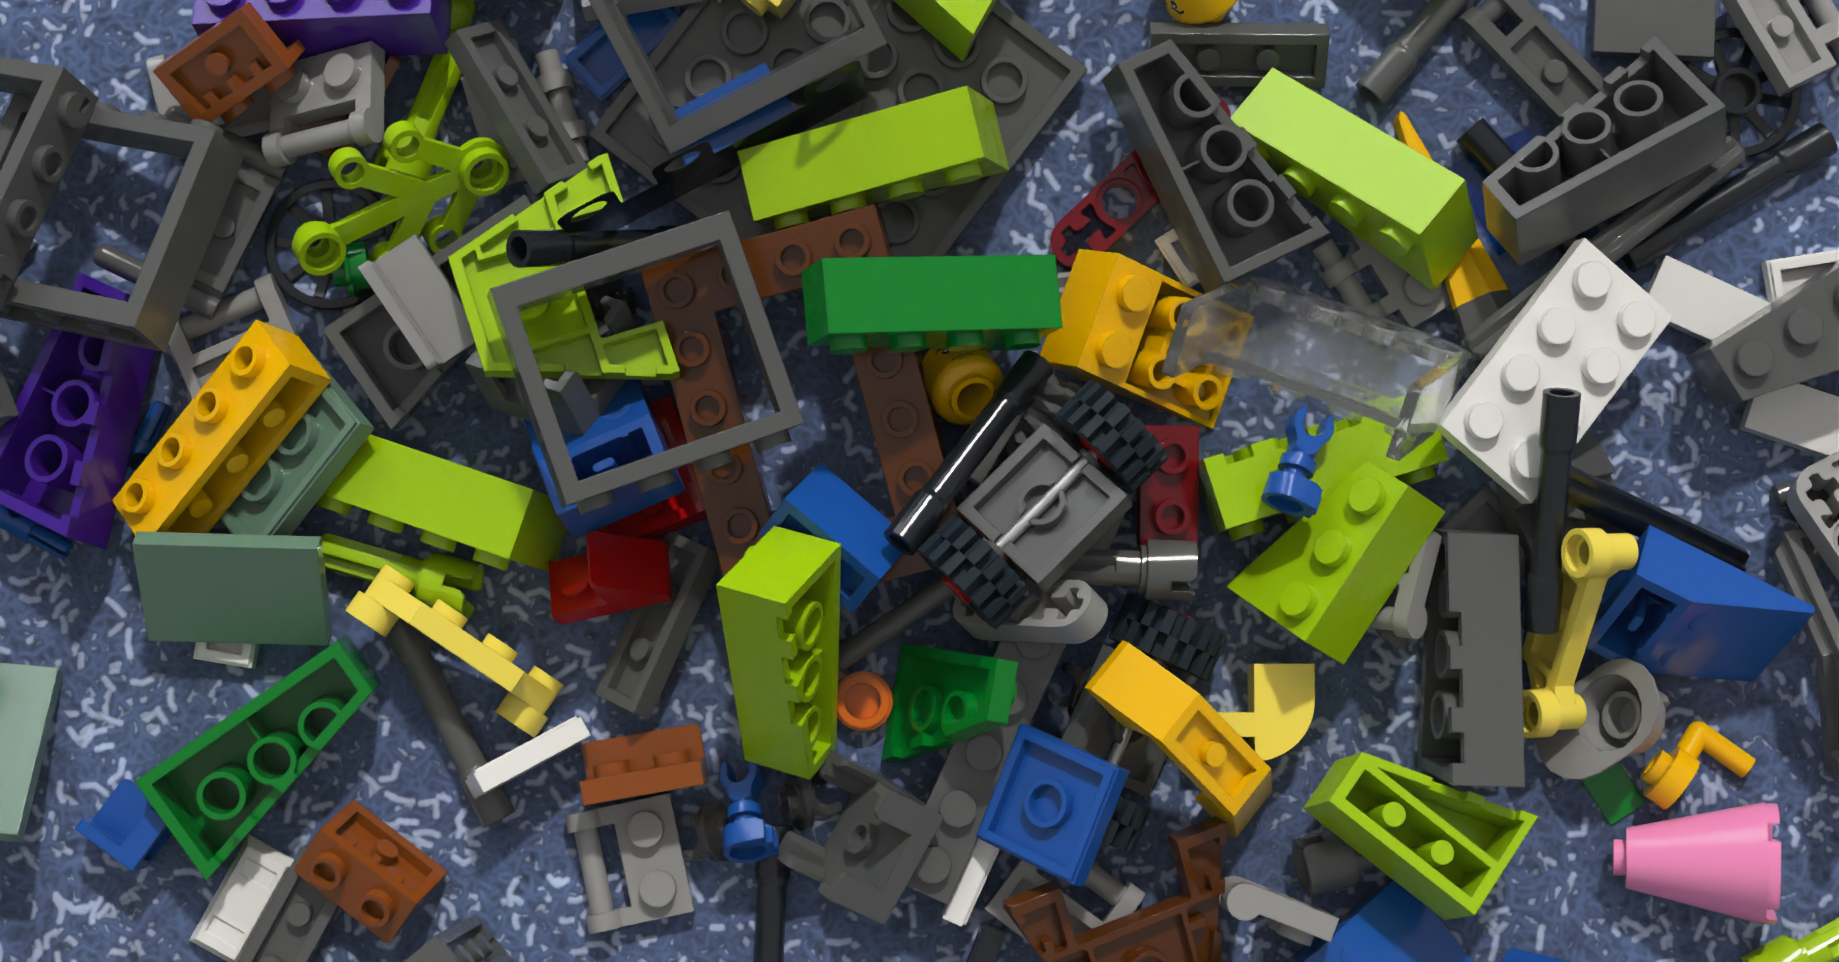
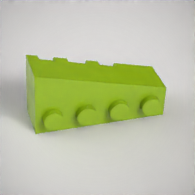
(874, 158)
(1362, 177)
(1235, 483)
(448, 504)
(784, 648)

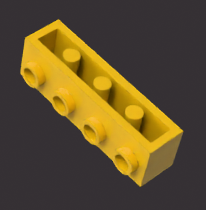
(224, 434)

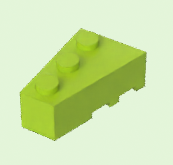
(1343, 562)
(1420, 833)

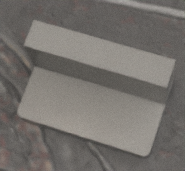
(420, 302)

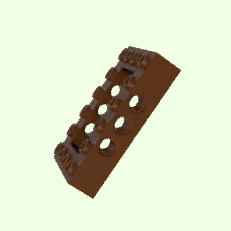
(708, 394)

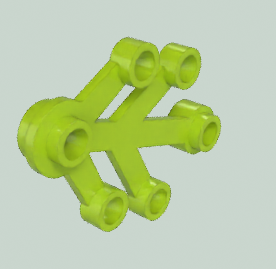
(409, 197)

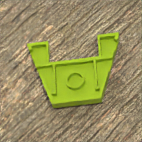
(563, 330)

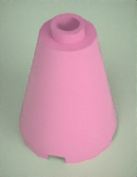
(1708, 861)

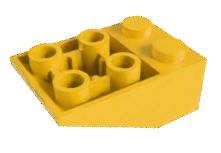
(1119, 333)

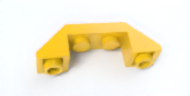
(1188, 731)

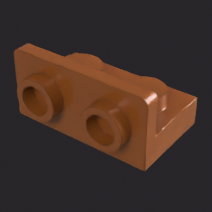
(227, 65)
(643, 764)
(369, 870)

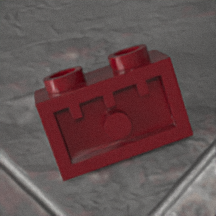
(1171, 494)

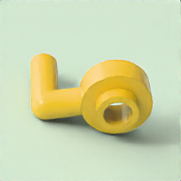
(1671, 773)

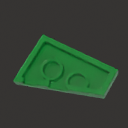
(945, 700)

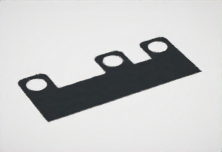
(711, 165)

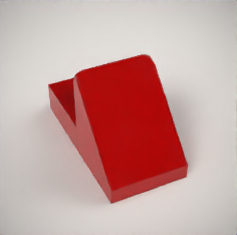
(610, 578)

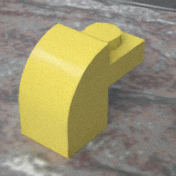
(1278, 707)

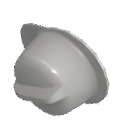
(1621, 721)

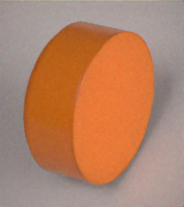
(863, 701)

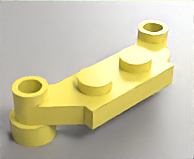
(390, 599)
(1554, 659)

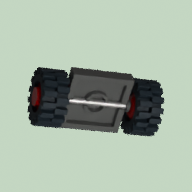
(1044, 505)
(1168, 640)

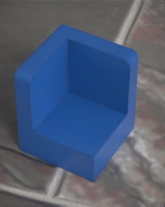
(127, 827)

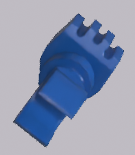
(1290, 488)
(746, 836)

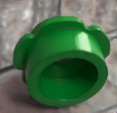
(349, 273)

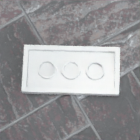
(1574, 333)

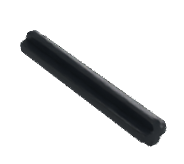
(1636, 514)

